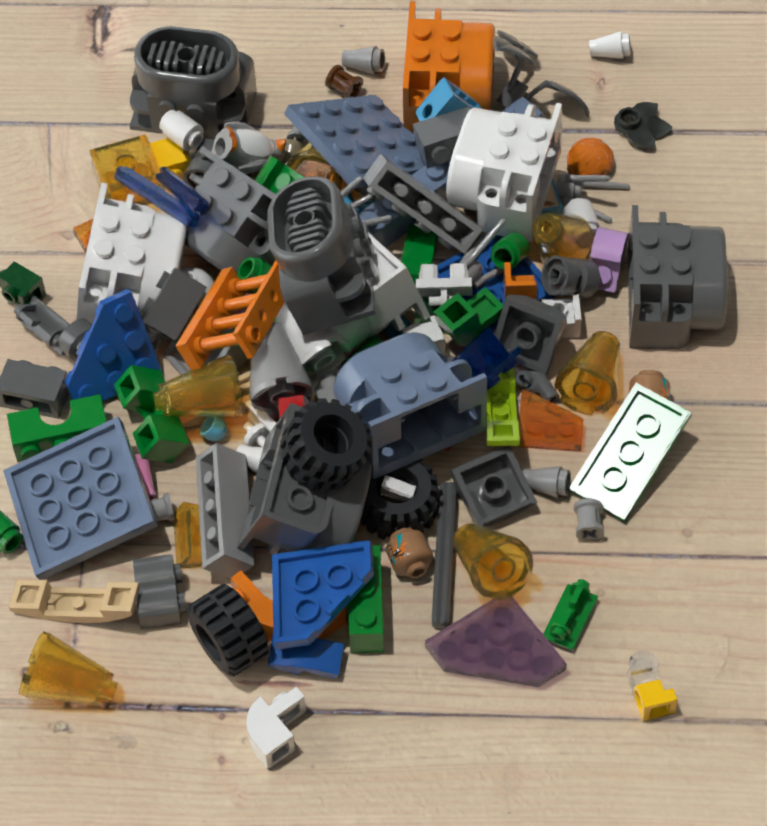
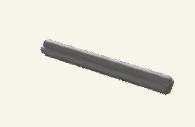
(444, 555)

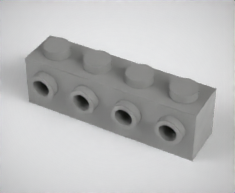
(421, 203)
(222, 510)

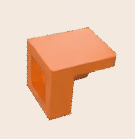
(518, 285)

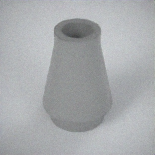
(365, 59)
(550, 481)

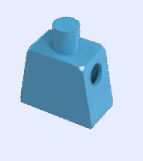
(444, 99)

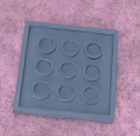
(354, 134)
(79, 498)

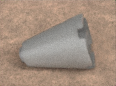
(277, 371)

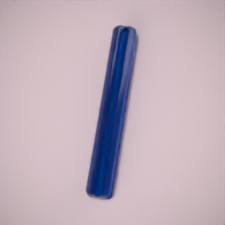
(182, 191)
(156, 196)

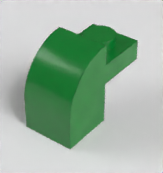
(276, 175)
(466, 320)

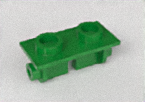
(570, 615)

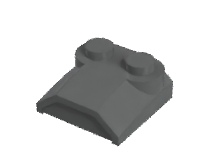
(533, 328)
(493, 487)

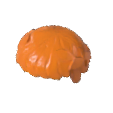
(590, 157)

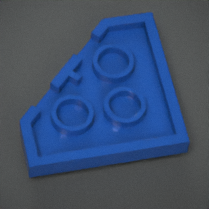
(110, 347)
(315, 588)

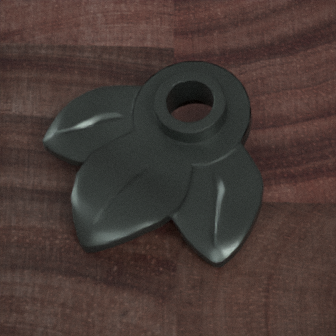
(641, 124)

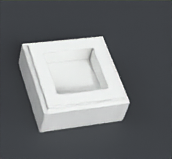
(397, 489)

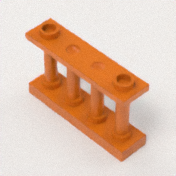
(217, 312)

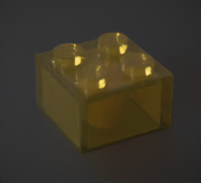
(133, 153)

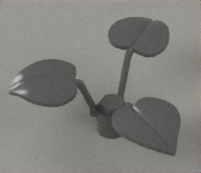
(516, 89)

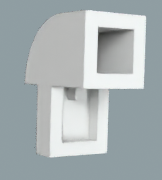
(267, 726)

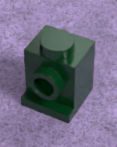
(21, 284)

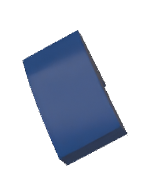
(320, 658)

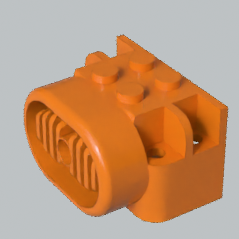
(448, 50)

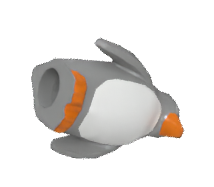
(246, 147)

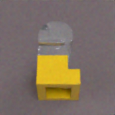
(647, 687)

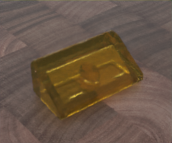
(187, 535)

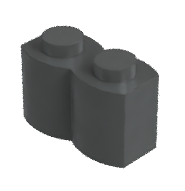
(158, 594)

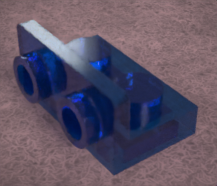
(489, 357)

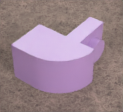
(609, 254)

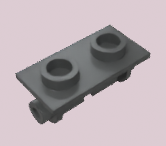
(42, 321)

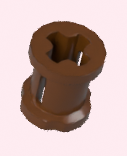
(343, 82)

